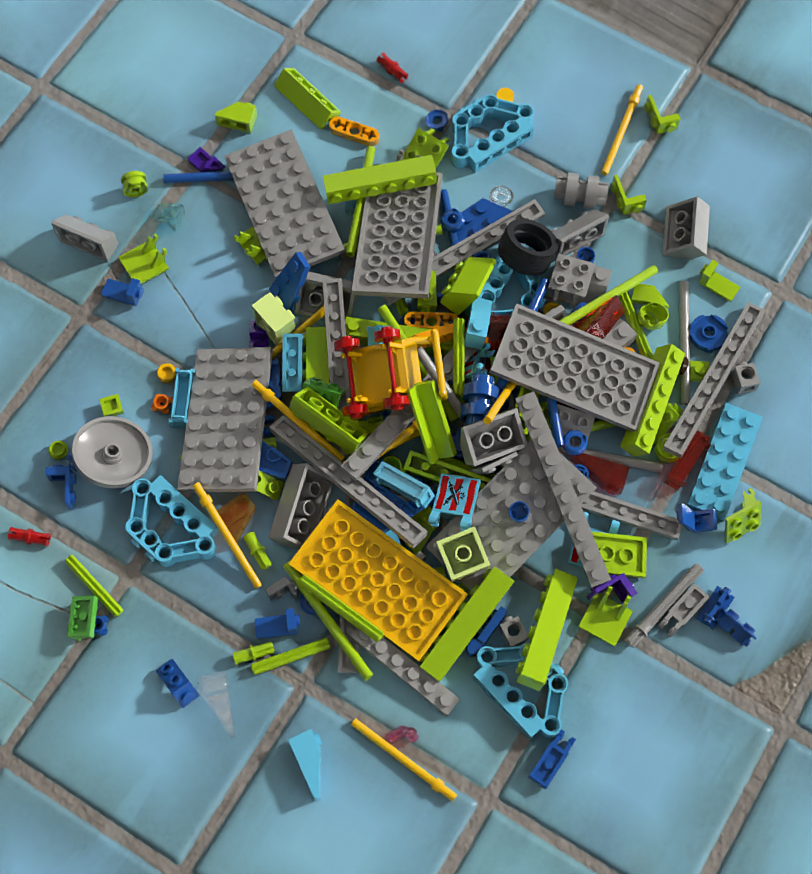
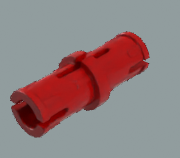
(392, 67)
(29, 536)

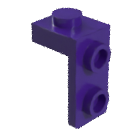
(620, 585)

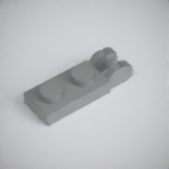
(685, 608)

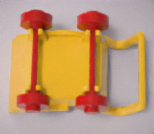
(385, 371)

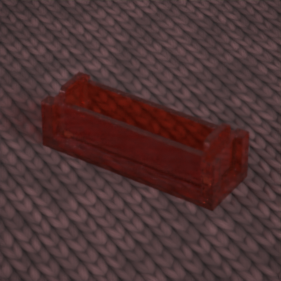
(496, 331)
(687, 461)

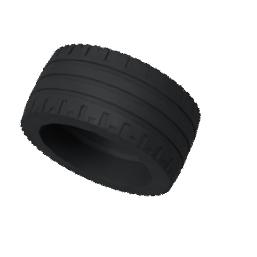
(521, 258)

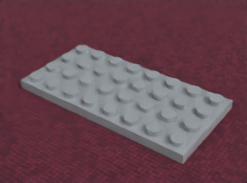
(284, 202)
(398, 243)
(575, 368)
(225, 420)
(504, 541)

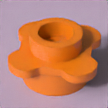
(160, 398)

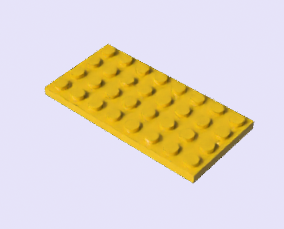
(379, 579)

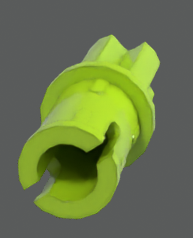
(257, 551)
(253, 652)

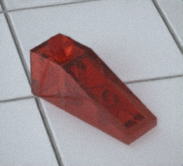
(602, 319)
(604, 473)

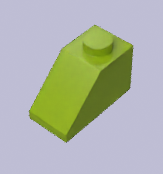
(237, 116)

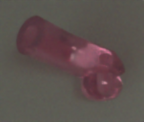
(403, 732)

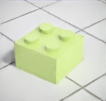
(273, 317)
(463, 554)

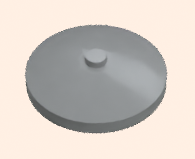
(111, 452)

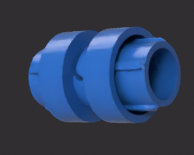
(479, 398)

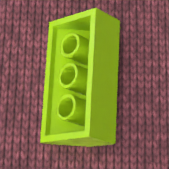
(328, 420)

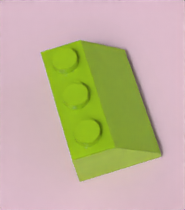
(466, 283)

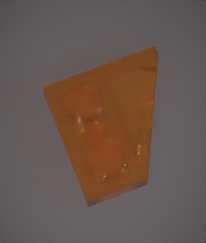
(237, 515)

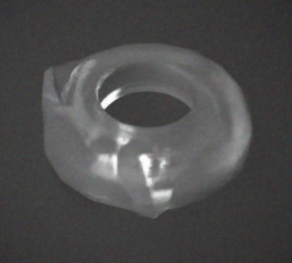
(501, 190)

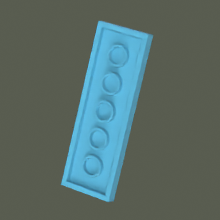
(725, 461)

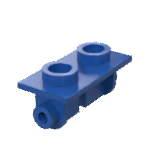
(719, 599)
(742, 631)

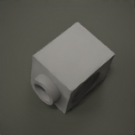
(745, 385)
(512, 641)

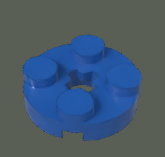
(707, 323)

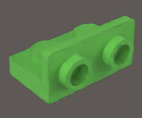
(331, 391)
(82, 617)

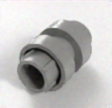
(588, 192)

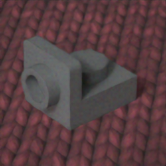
(279, 589)

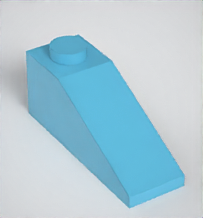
(478, 323)
(309, 758)

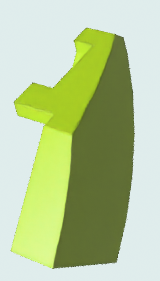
(648, 293)

